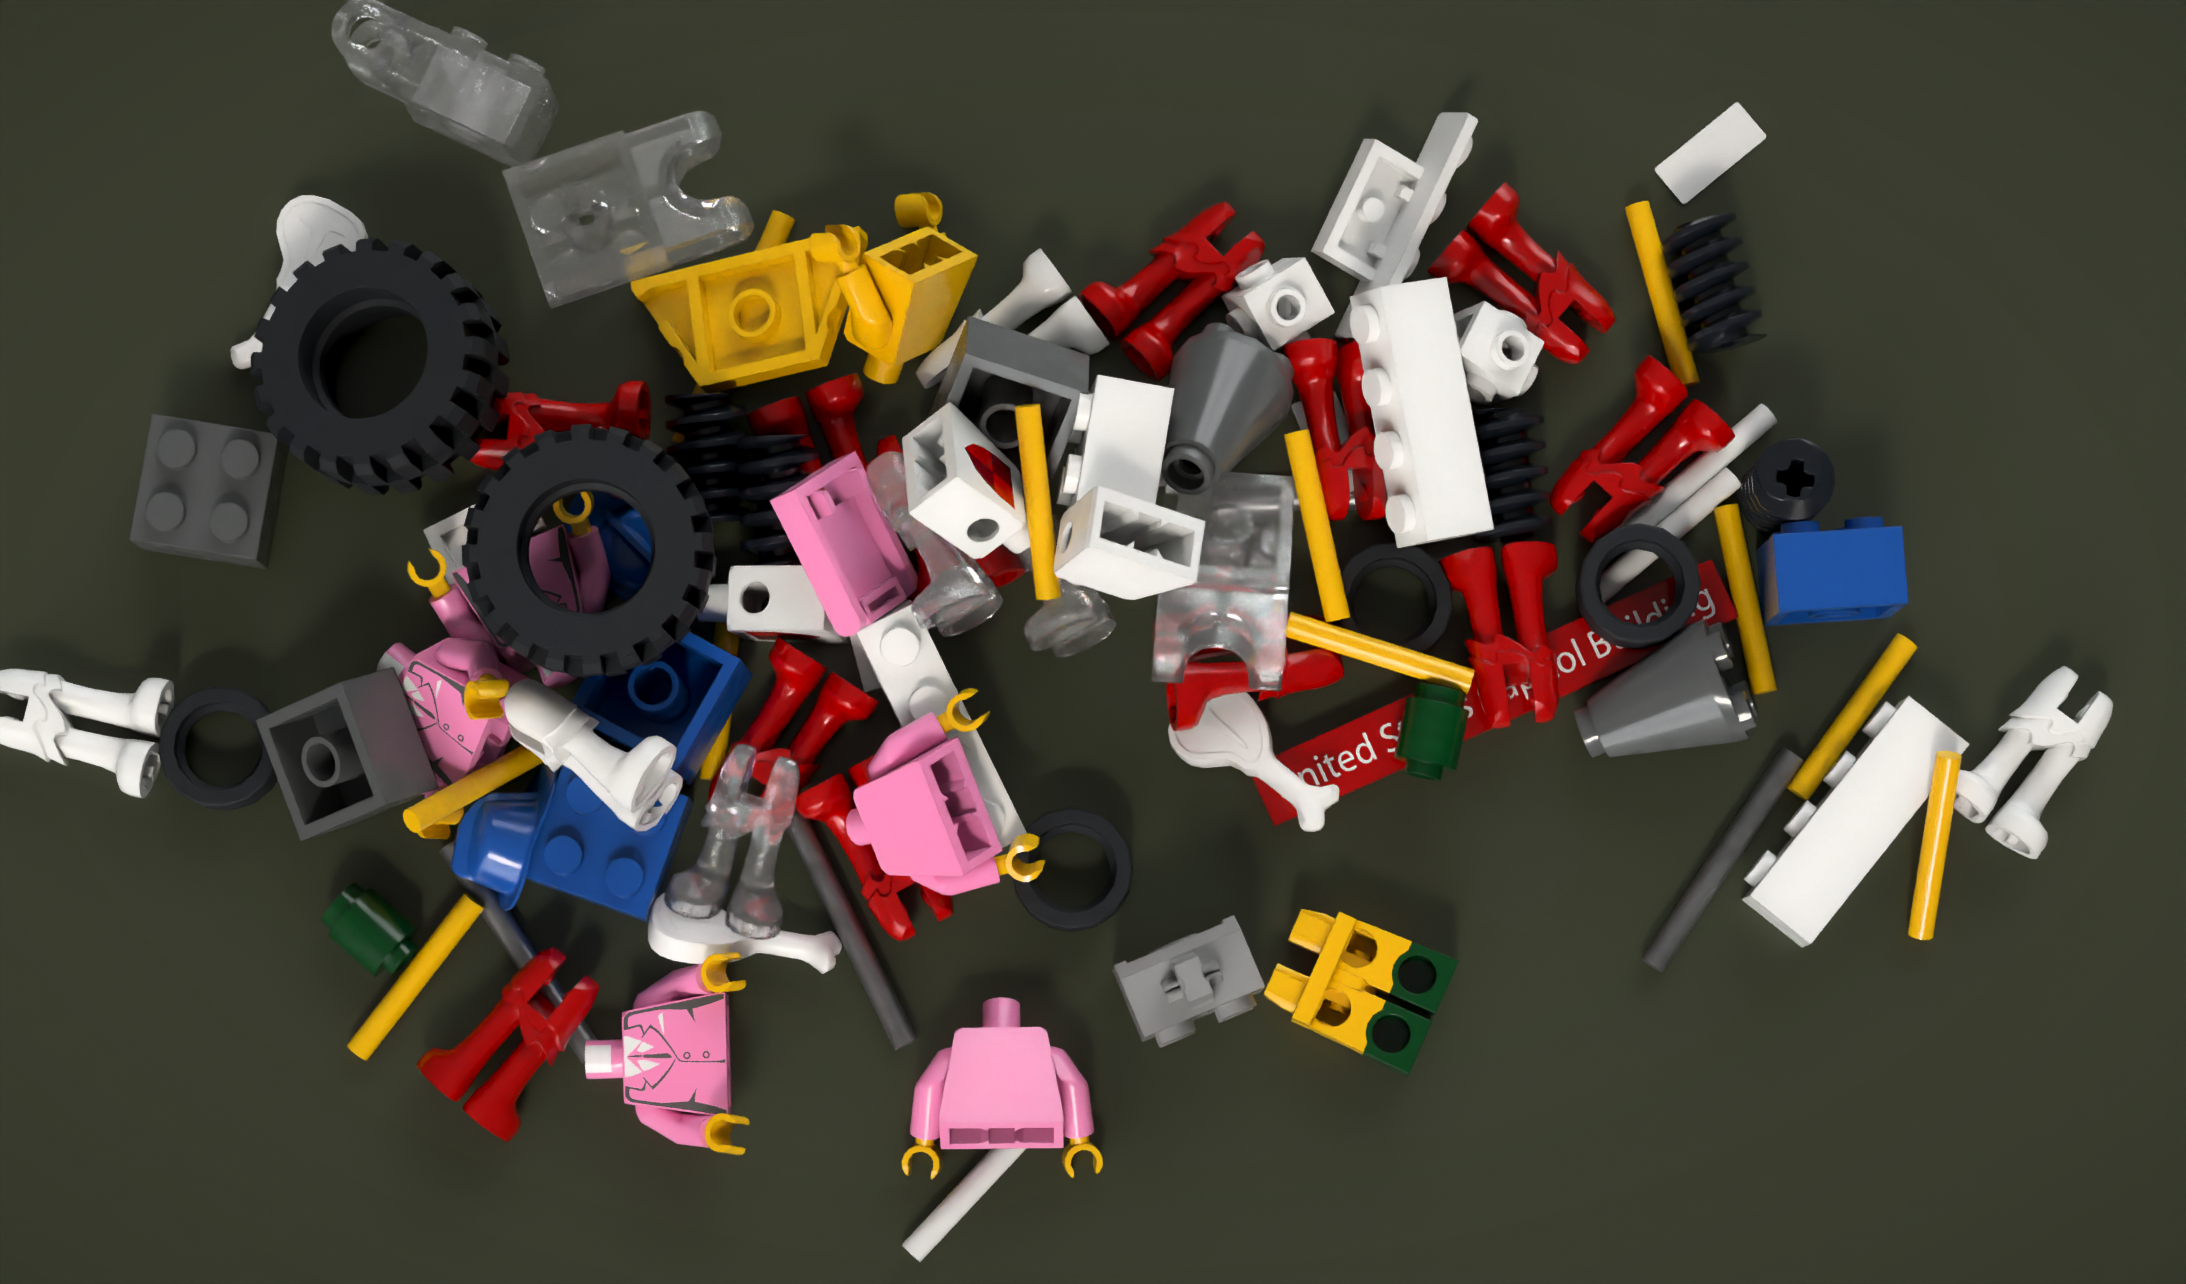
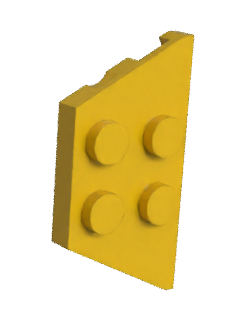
(750, 314)

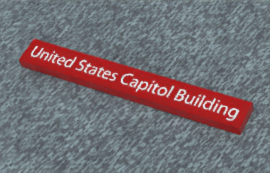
(1366, 746)

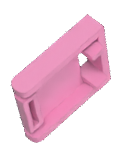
(846, 545)

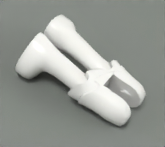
(1038, 289)
(2032, 727)
(51, 735)
(565, 736)

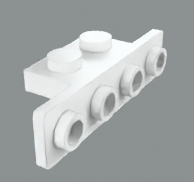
(1389, 206)

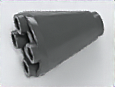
(1223, 405)
(1672, 699)

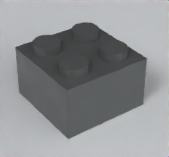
(1005, 369)
(209, 491)
(347, 753)

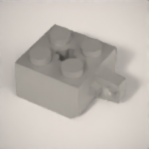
(1190, 981)

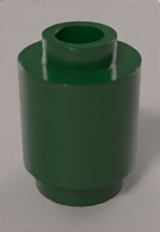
(1432, 731)
(370, 930)

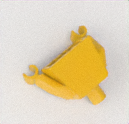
(900, 290)

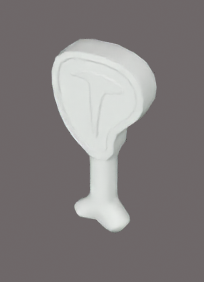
(304, 231)
(1239, 736)
(696, 939)

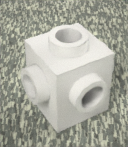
(1277, 302)
(1496, 353)

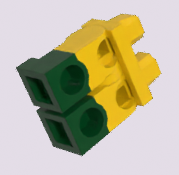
(1343, 985)

